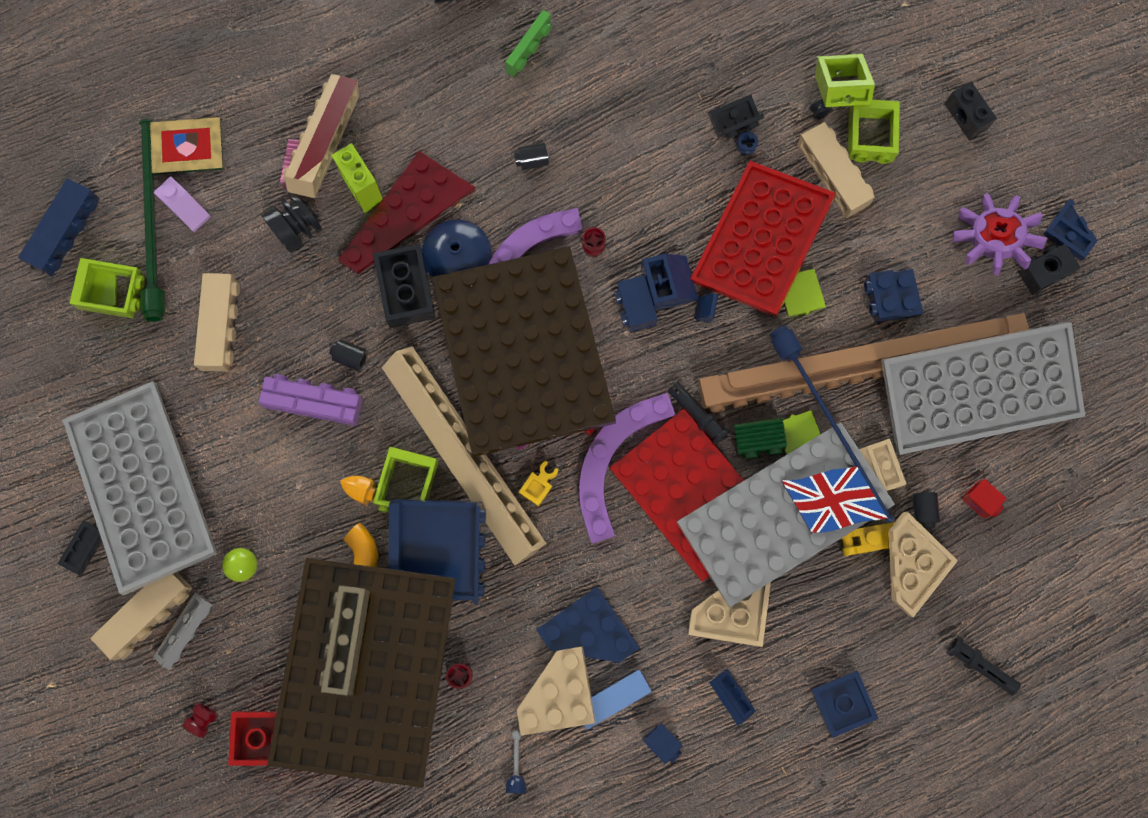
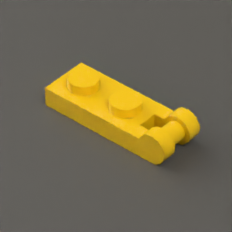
(869, 539)

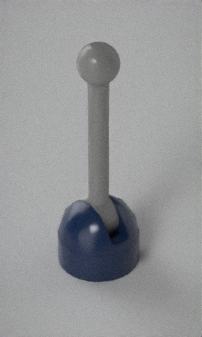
(516, 783)

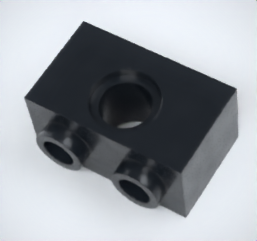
(970, 110)
(1058, 259)

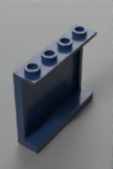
(439, 541)

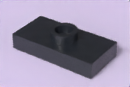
(81, 548)

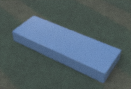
(619, 696)

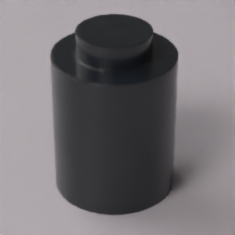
(532, 156)
(348, 354)
(926, 509)

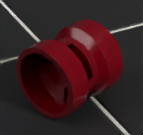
(594, 236)
(456, 674)
(200, 720)

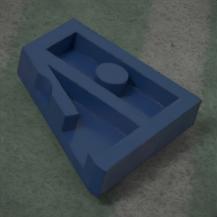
(1071, 230)

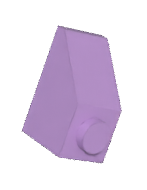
(182, 204)

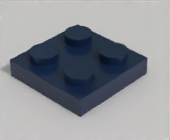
(844, 704)

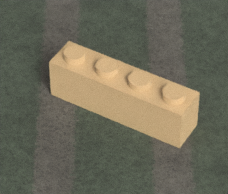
(835, 169)
(216, 322)
(139, 615)

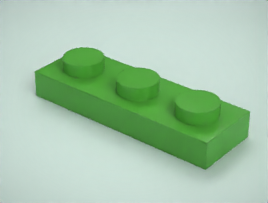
(529, 43)

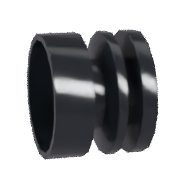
(291, 221)

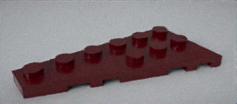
(408, 207)

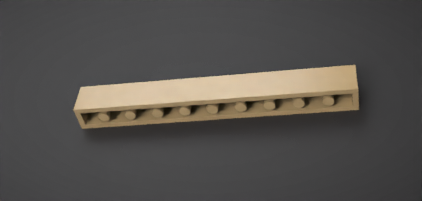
(450, 438)

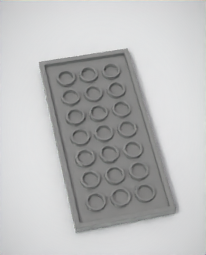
(983, 388)
(139, 488)
(755, 527)

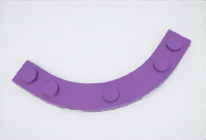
(538, 232)
(600, 453)

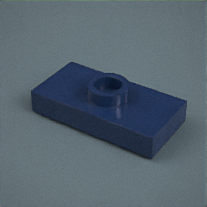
(732, 697)

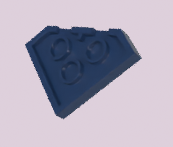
(589, 624)

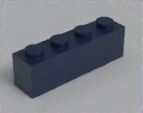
(59, 227)

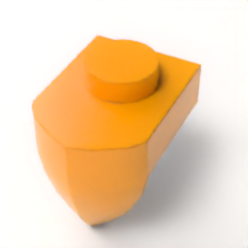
(359, 488)

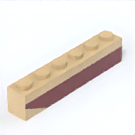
(321, 136)

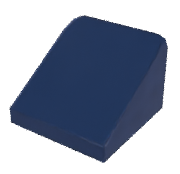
(706, 308)

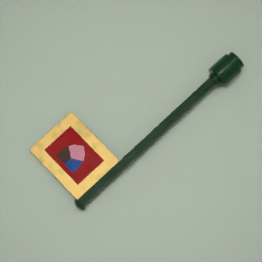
(171, 149)

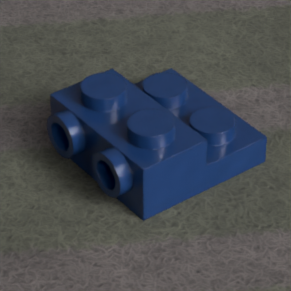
(893, 295)

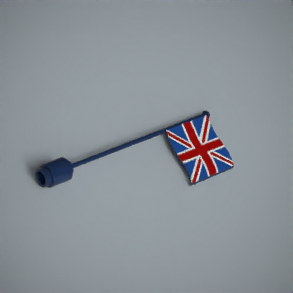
(838, 495)

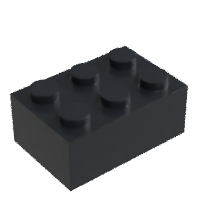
(404, 286)

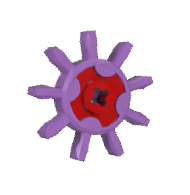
(999, 233)

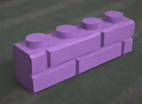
(310, 400)

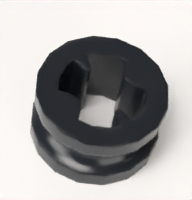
(819, 109)

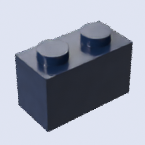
(636, 304)

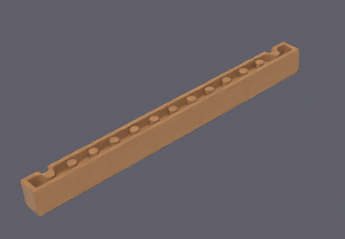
(838, 366)

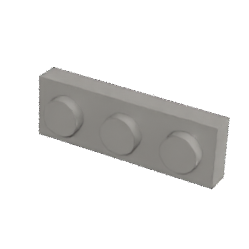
(182, 631)

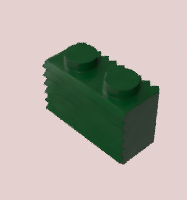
(760, 438)

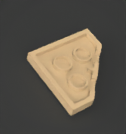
(916, 563)
(738, 624)
(559, 696)

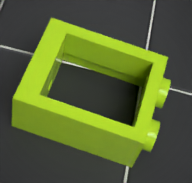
(835, 92)
(878, 110)
(357, 178)
(84, 283)
(408, 458)

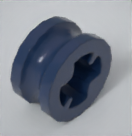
(743, 149)

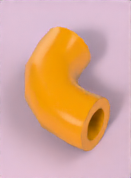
(362, 545)

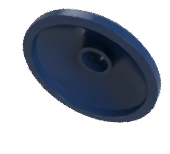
(472, 252)

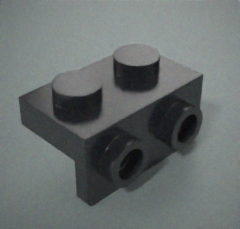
(735, 116)

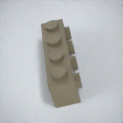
(345, 640)

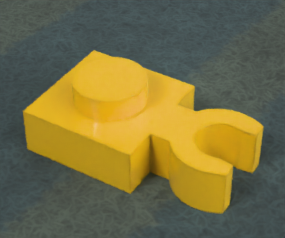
(537, 487)

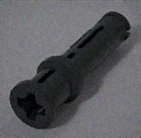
(705, 421)
(973, 658)

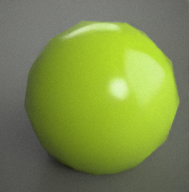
(239, 565)

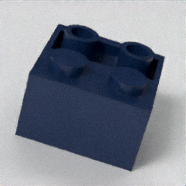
(669, 280)

